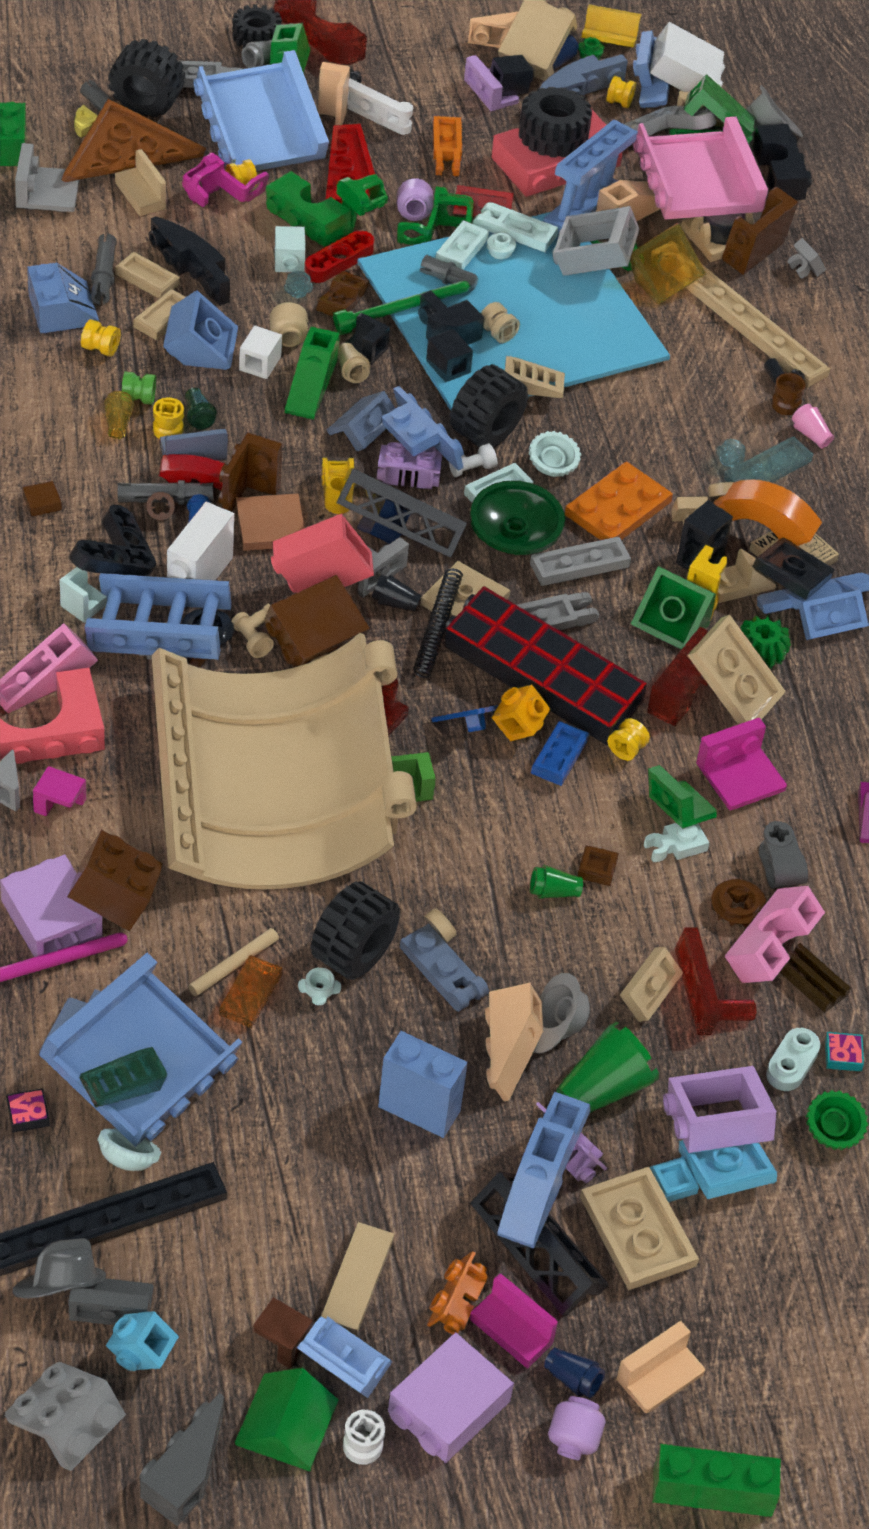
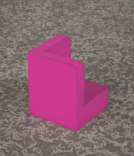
(58, 788)

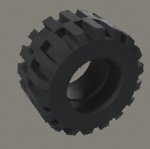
(157, 65)
(554, 121)
(488, 406)
(355, 930)

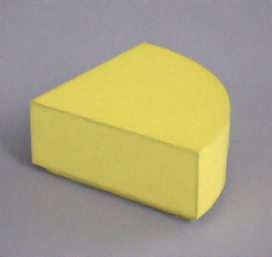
(83, 121)

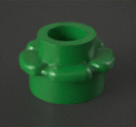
(590, 47)

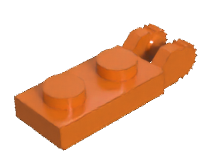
(447, 143)

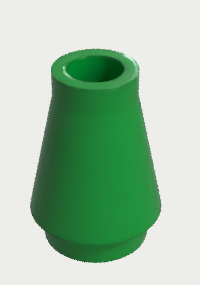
(553, 883)

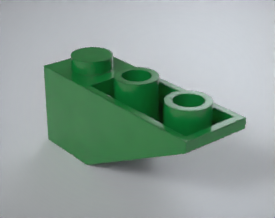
(289, 38)
(313, 372)

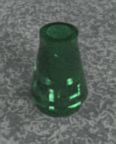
(199, 409)

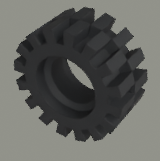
(254, 24)

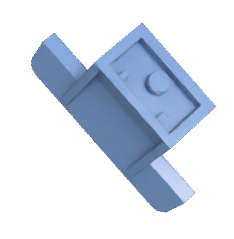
(829, 610)

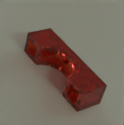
(335, 41)

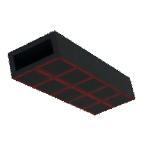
(530, 652)

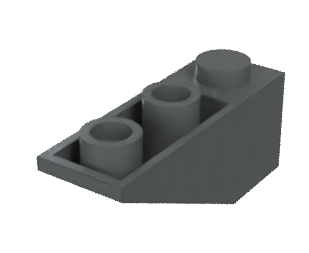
(181, 1474)

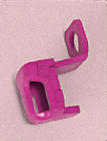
(213, 176)

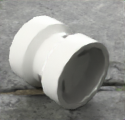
(360, 1445)

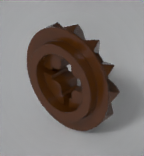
(737, 891)

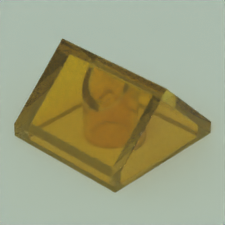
(666, 264)

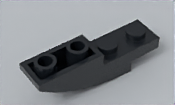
(191, 254)

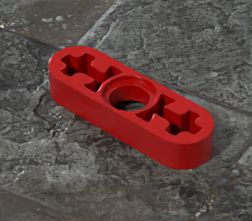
(323, 266)

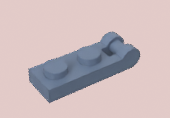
(443, 967)

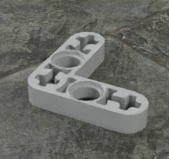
(674, 117)

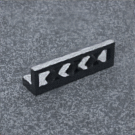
(401, 499)
(555, 1241)

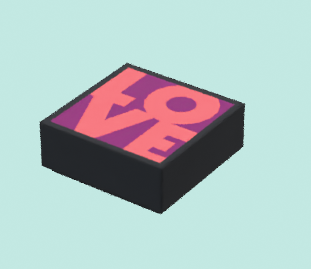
(27, 1110)

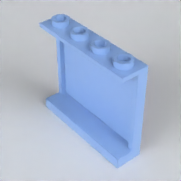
(263, 114)

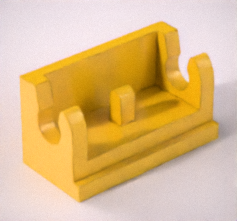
(706, 573)

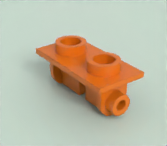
(448, 1304)

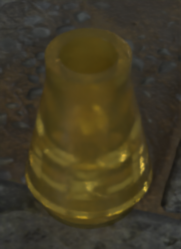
(118, 411)

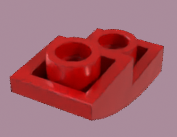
(185, 467)

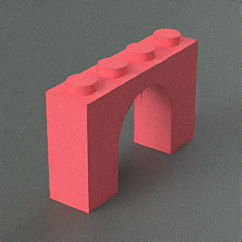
(528, 169)
(72, 732)

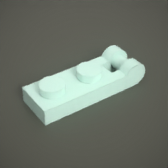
(521, 227)

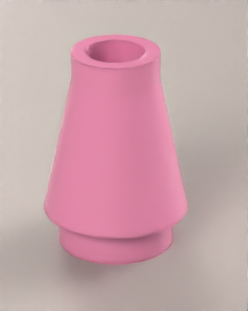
(812, 425)

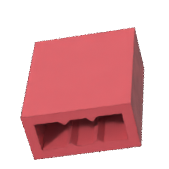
(321, 553)

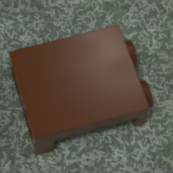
(754, 242)
(314, 621)

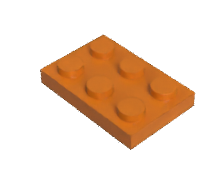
(618, 503)

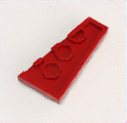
(347, 157)

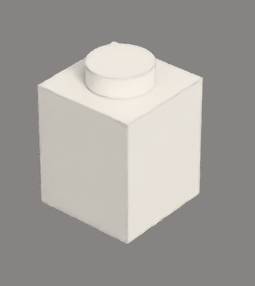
(260, 352)

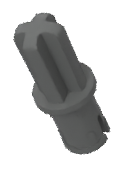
(447, 272)

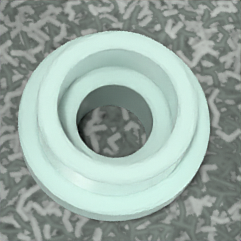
(501, 245)

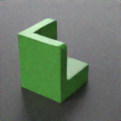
(421, 770)

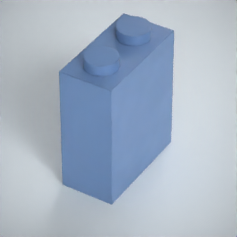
(422, 1084)

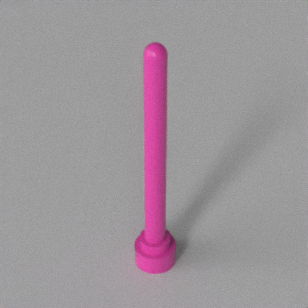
(62, 956)

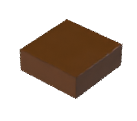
(42, 498)
(598, 865)

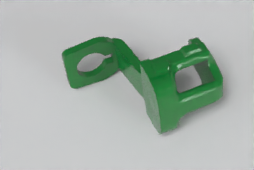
(357, 200)
(438, 217)

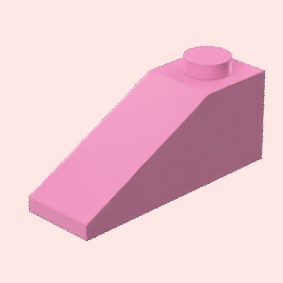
(36, 672)

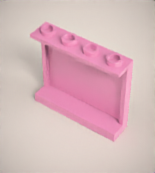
(702, 172)

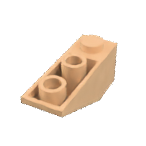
(490, 29)
(628, 193)
(515, 1030)

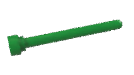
(346, 320)

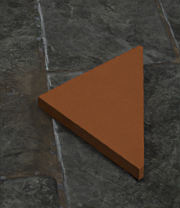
(116, 137)

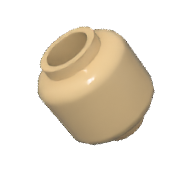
(291, 322)

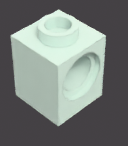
(289, 249)

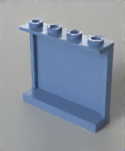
(132, 1016)

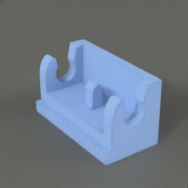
(345, 1355)

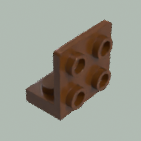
(254, 465)

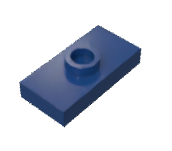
(560, 753)

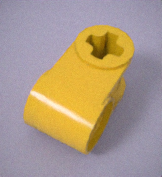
(333, 481)

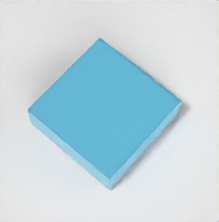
(675, 1179)

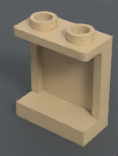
(538, 35)

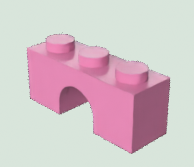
(759, 950)

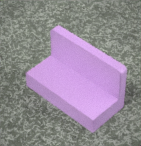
(486, 85)

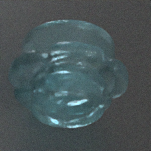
(298, 284)
(731, 453)

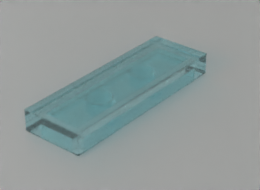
(772, 463)

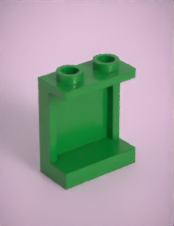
(720, 103)

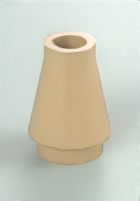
(353, 364)

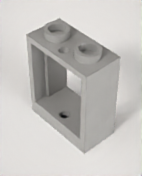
(615, 224)

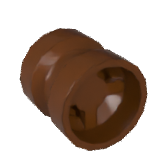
(788, 393)

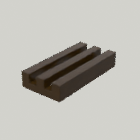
(816, 975)

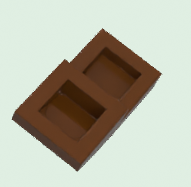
(344, 293)

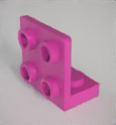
(738, 765)

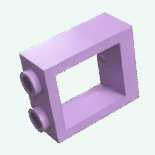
(721, 1130)

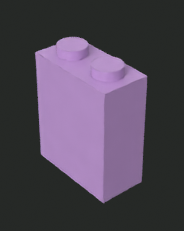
(44, 912)
(449, 1398)

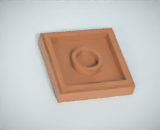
(267, 519)

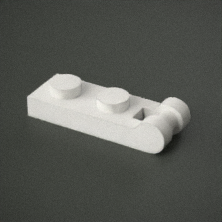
(379, 108)

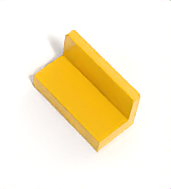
(611, 25)

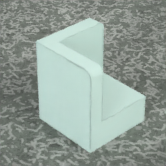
(79, 596)

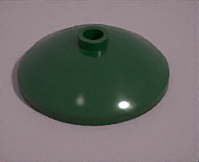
(517, 517)

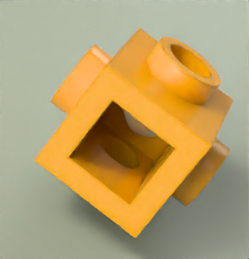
(520, 712)

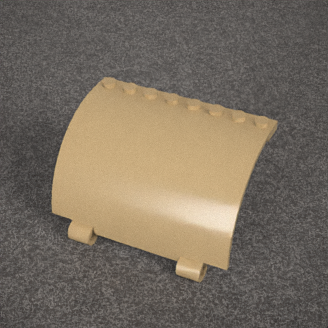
(278, 769)

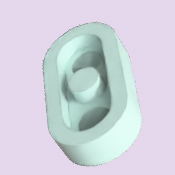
(795, 1057)

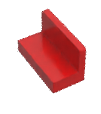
(481, 197)

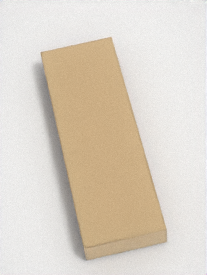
(358, 1276)

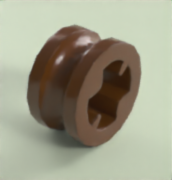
(158, 496)

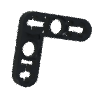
(127, 553)

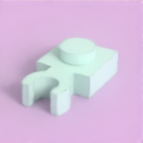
(678, 841)

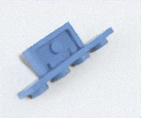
(653, 90)
(418, 431)

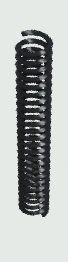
(438, 625)

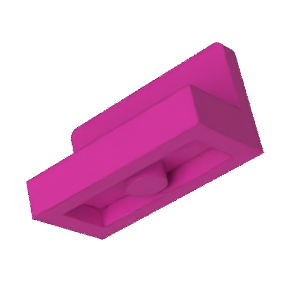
(515, 1321)

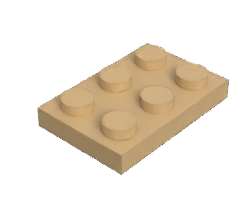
(736, 672)
(639, 1228)

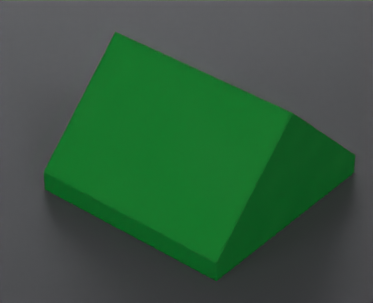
(674, 608)
(288, 1418)

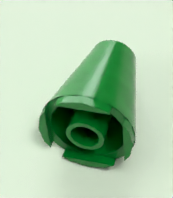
(610, 1069)

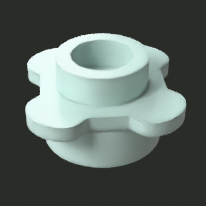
(319, 977)

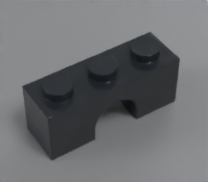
(778, 148)

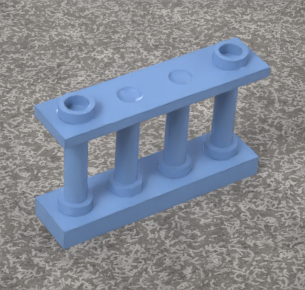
(590, 170)
(146, 637)

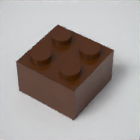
(115, 880)

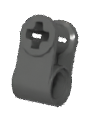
(782, 856)

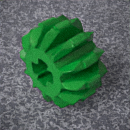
(768, 639)

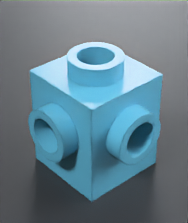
(141, 1341)

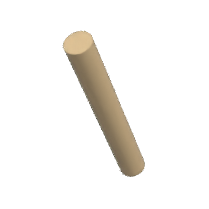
(233, 962)

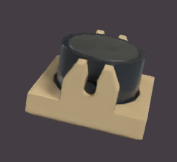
(712, 232)

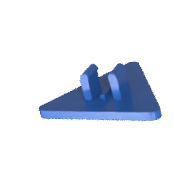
(474, 718)

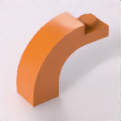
(772, 506)

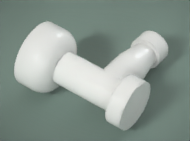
(485, 457)

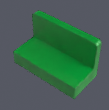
(678, 798)

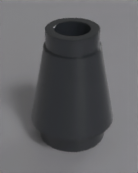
(395, 594)

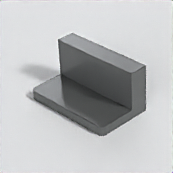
(109, 1301)

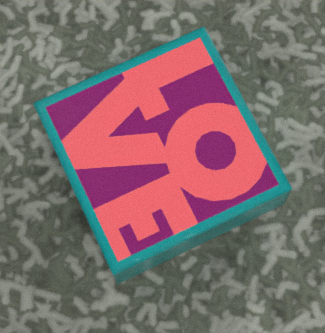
(844, 1051)

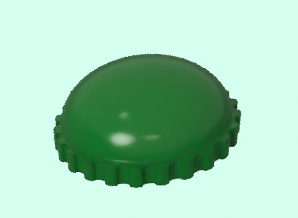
(836, 1120)

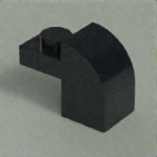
(460, 317)

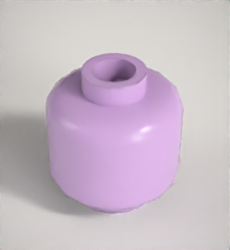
(415, 199)
(576, 1427)

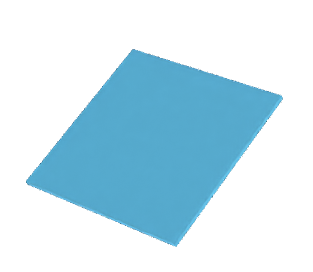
(566, 322)

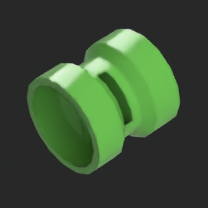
(140, 388)

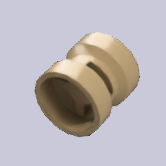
(502, 325)

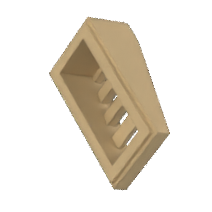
(530, 373)

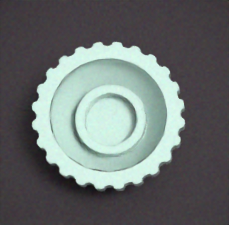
(554, 454)
(124, 1154)

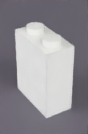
(685, 59)
(203, 545)

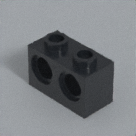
(705, 526)

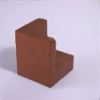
(284, 1328)

